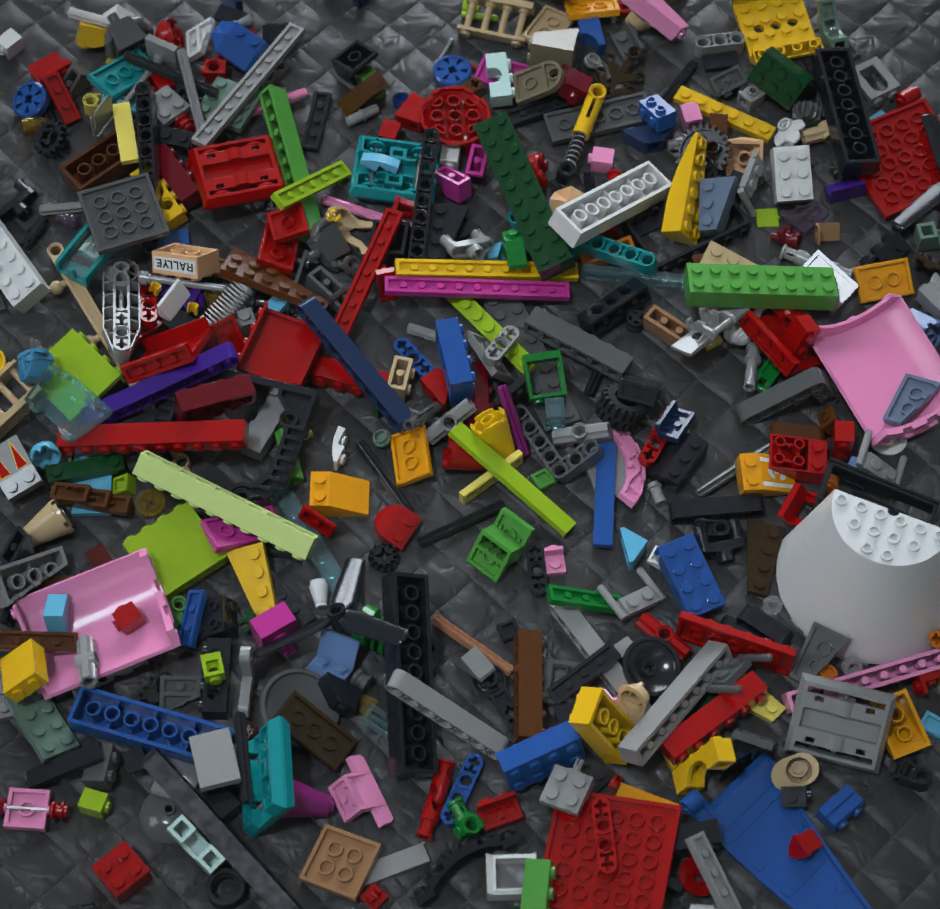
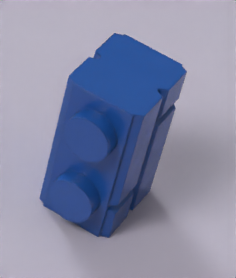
(840, 809)

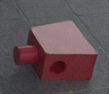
(574, 86)

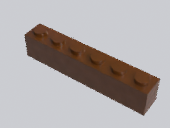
(528, 684)

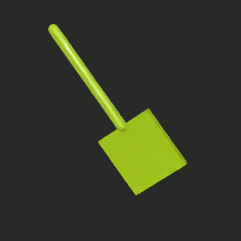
(767, 218)

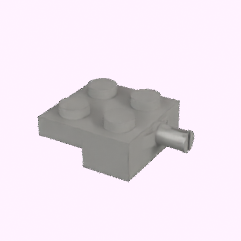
(567, 788)

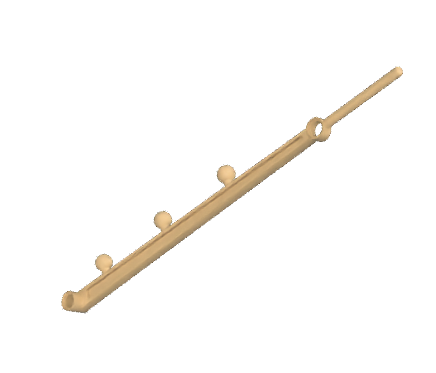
(94, 316)

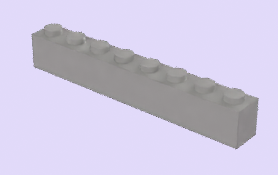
(674, 703)

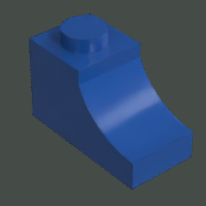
(591, 34)

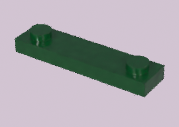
(85, 468)

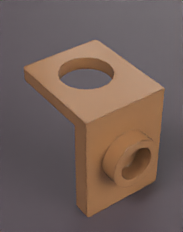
(827, 232)

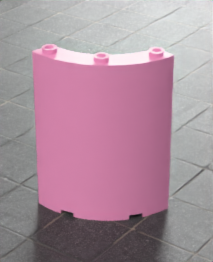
(869, 360)
(91, 604)

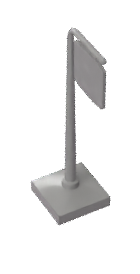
(157, 51)

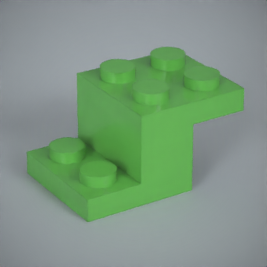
(500, 544)

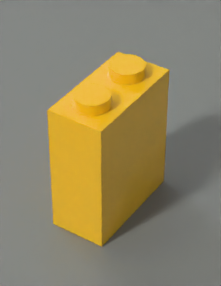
(24, 671)

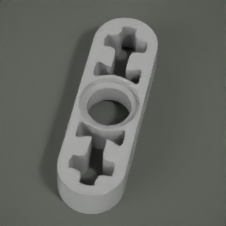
(500, 352)

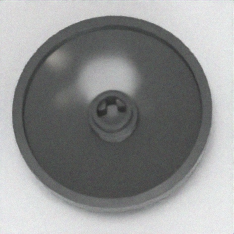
(282, 686)

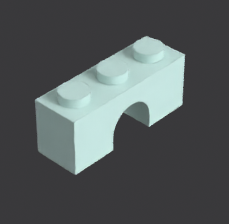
(500, 91)
(195, 845)

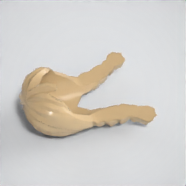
(349, 222)

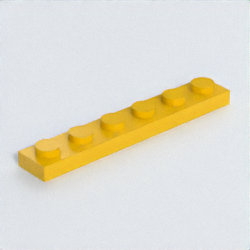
(736, 119)

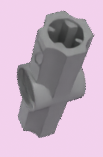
(458, 413)
(570, 435)
(87, 661)

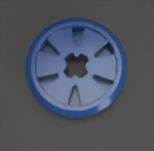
(450, 63)
(38, 95)

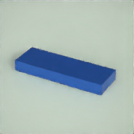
(192, 618)

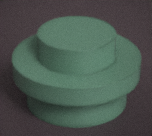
(381, 438)

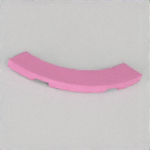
(634, 472)

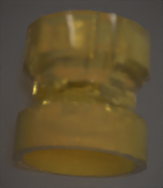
(211, 296)

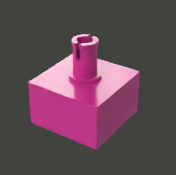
(274, 625)

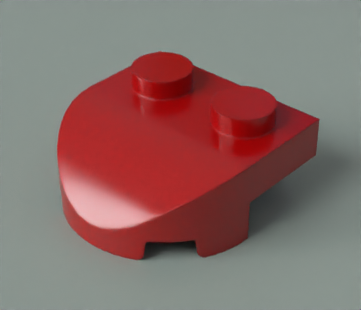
(396, 525)

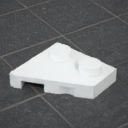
(198, 39)

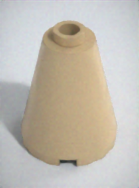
(48, 524)

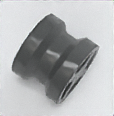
(362, 680)

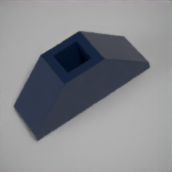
(646, 138)

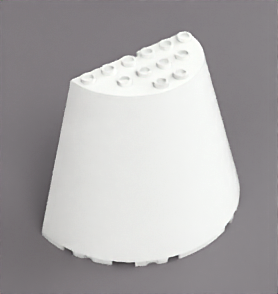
(863, 578)

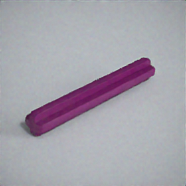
(513, 419)

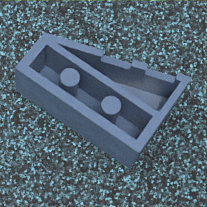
(715, 204)

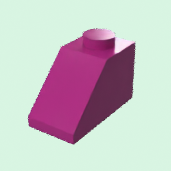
(477, 161)
(453, 183)

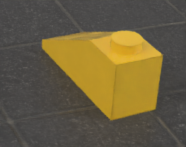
(90, 35)

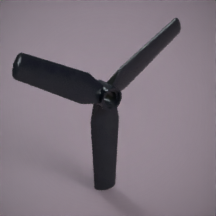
(931, 196)
(342, 617)

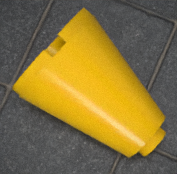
(494, 431)

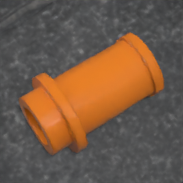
(832, 483)

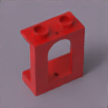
(793, 503)

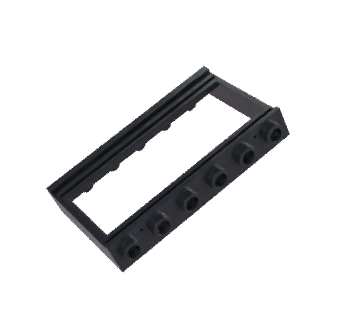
(654, 221)
(878, 485)

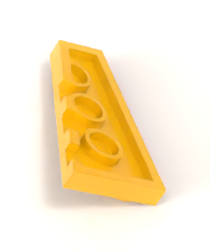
(254, 576)

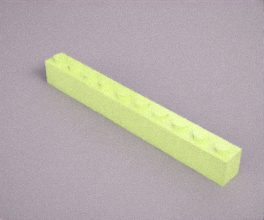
(225, 504)

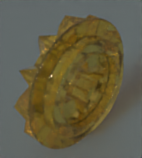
(146, 496)

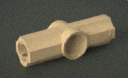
(816, 134)

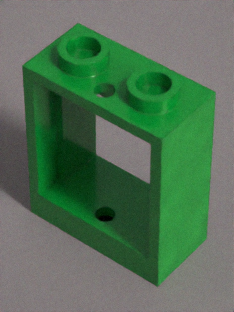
(543, 357)

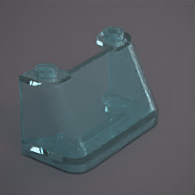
(67, 403)

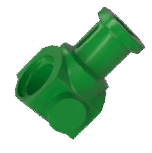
(464, 818)

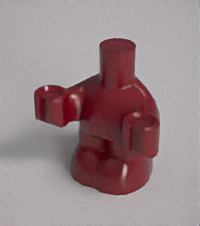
(785, 236)

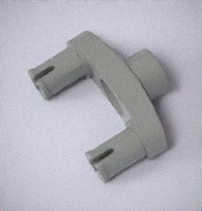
(471, 248)

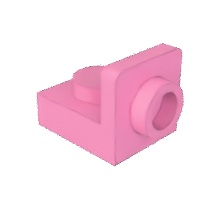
(554, 561)

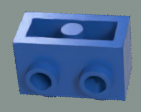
(657, 113)

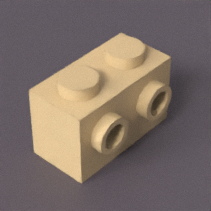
(400, 376)

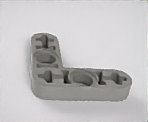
(247, 667)

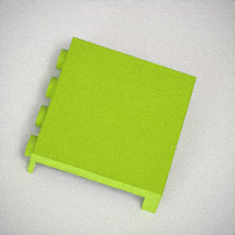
(85, 363)
(177, 549)

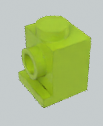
(213, 662)

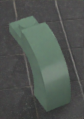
(829, 26)

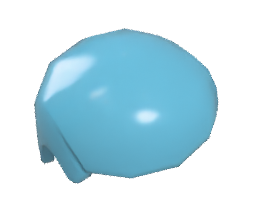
(45, 454)

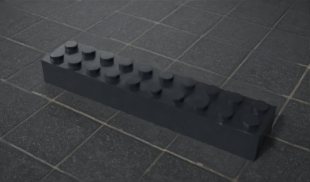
(409, 732)

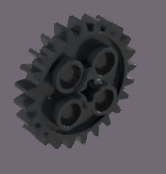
(712, 136)

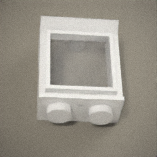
(505, 876)

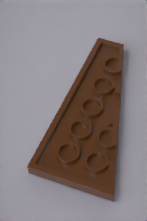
(245, 270)

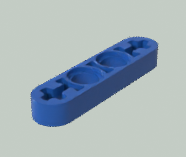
(459, 789)

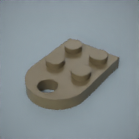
(537, 81)

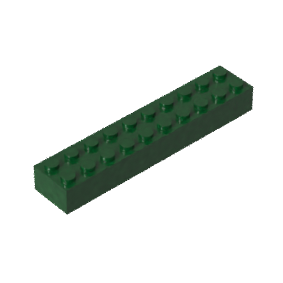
(524, 195)

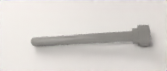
(146, 278)

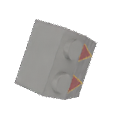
(17, 471)

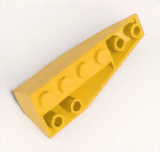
(682, 203)

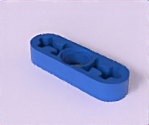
(412, 351)

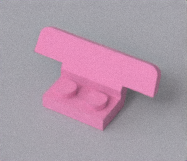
(359, 794)

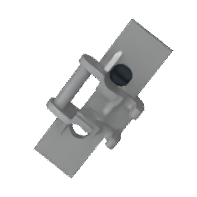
(704, 331)

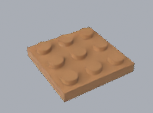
(340, 862)

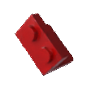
(48, 65)

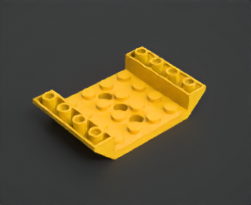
(763, 14)

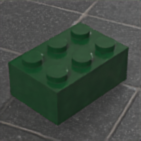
(780, 78)

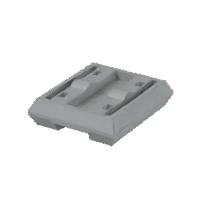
(840, 723)

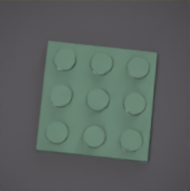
(225, 86)

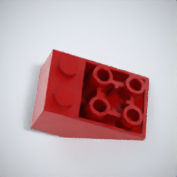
(798, 457)

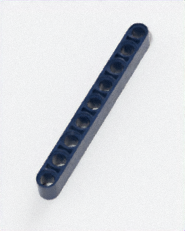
(354, 362)

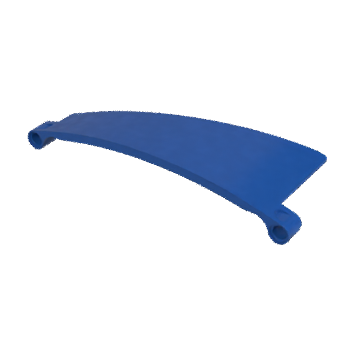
(758, 836)

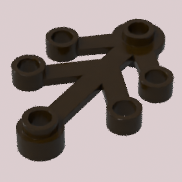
(618, 77)

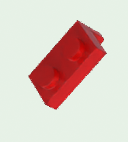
(499, 811)

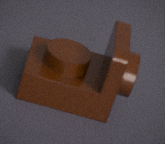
(827, 418)

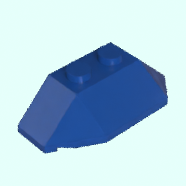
(238, 44)

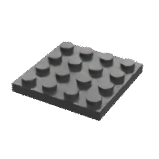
(123, 213)

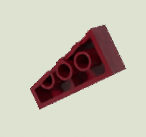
(214, 398)

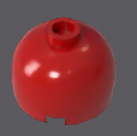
(168, 32)

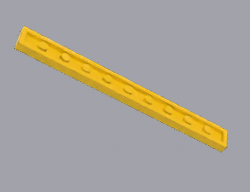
(475, 270)

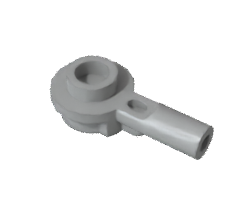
(593, 61)

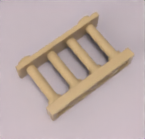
(523, 7)
(20, 406)

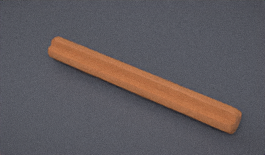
(469, 642)

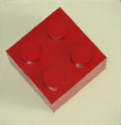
(122, 872)

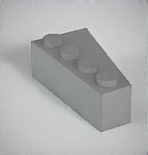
(28, 573)

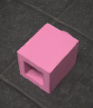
(690, 115)
(601, 159)

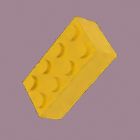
(600, 723)

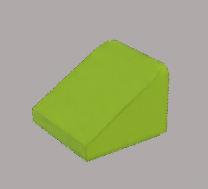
(124, 485)

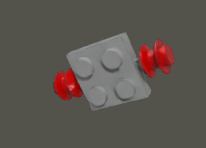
(172, 108)

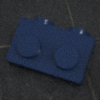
(674, 423)

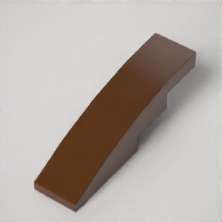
(91, 499)

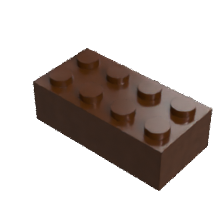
(95, 165)

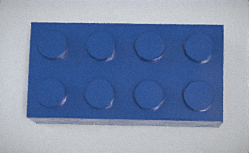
(455, 360)
(689, 576)
(536, 756)

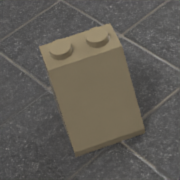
(554, 46)

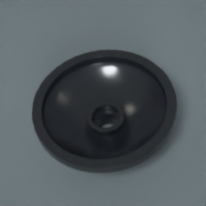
(658, 657)

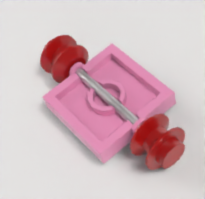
(30, 809)

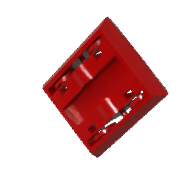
(236, 167)

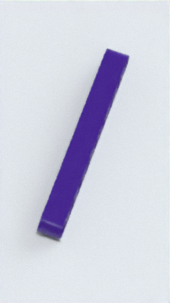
(171, 381)

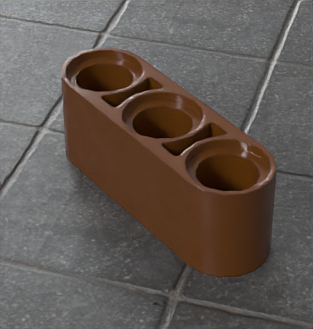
(797, 430)

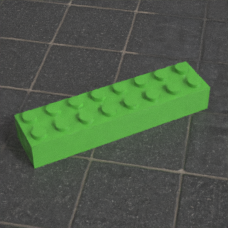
(760, 286)

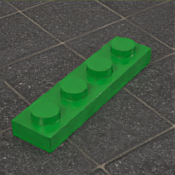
(578, 598)

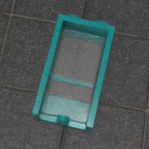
(81, 259)

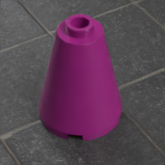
(309, 802)

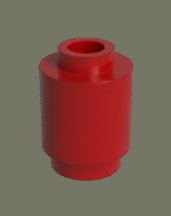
(907, 96)

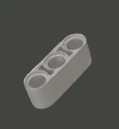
(719, 43)

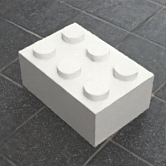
(791, 174)

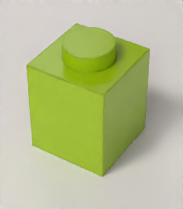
(94, 803)

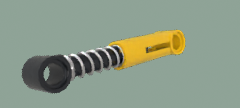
(581, 132)

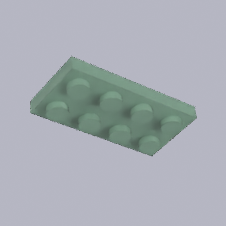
(43, 726)

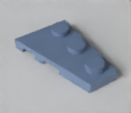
(910, 398)

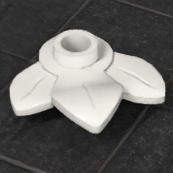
(788, 130)

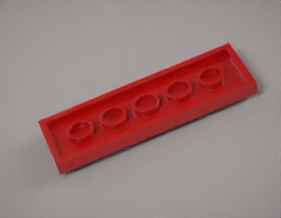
(700, 630)

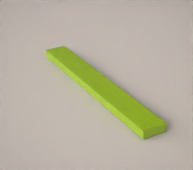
(512, 479)

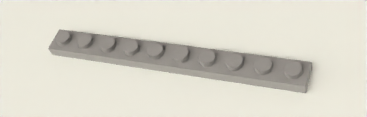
(248, 85)

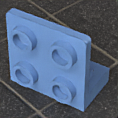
(335, 655)

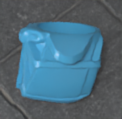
(33, 364)

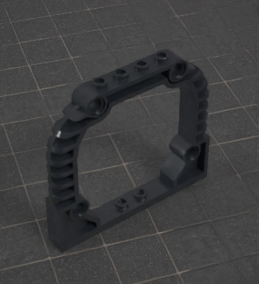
(298, 404)

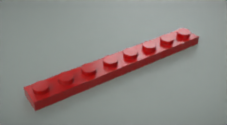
(366, 272)

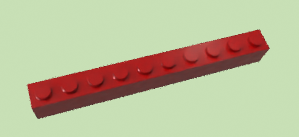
(160, 437)

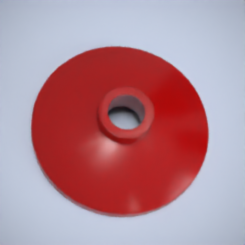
(686, 875)

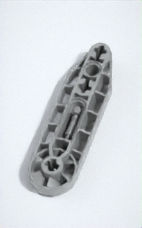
(117, 280)

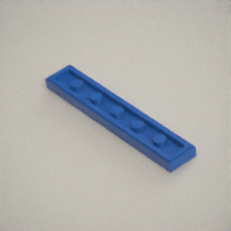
(604, 497)

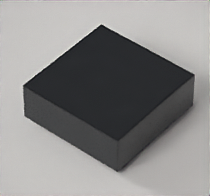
(507, 630)

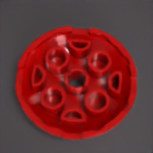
(454, 103)

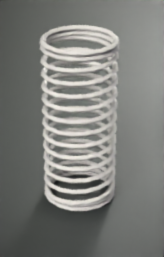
(245, 289)

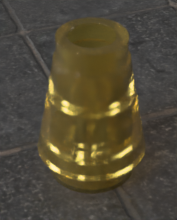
(30, 123)

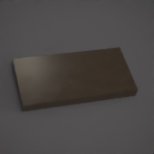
(316, 731)

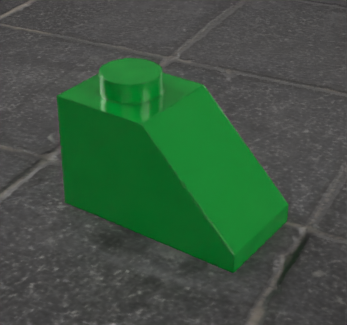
(513, 249)

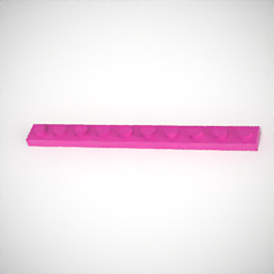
(476, 288)

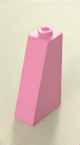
(660, 16)

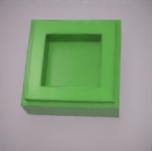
(543, 479)

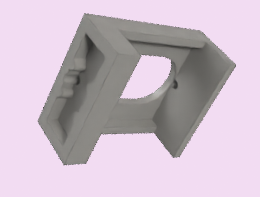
(876, 98)

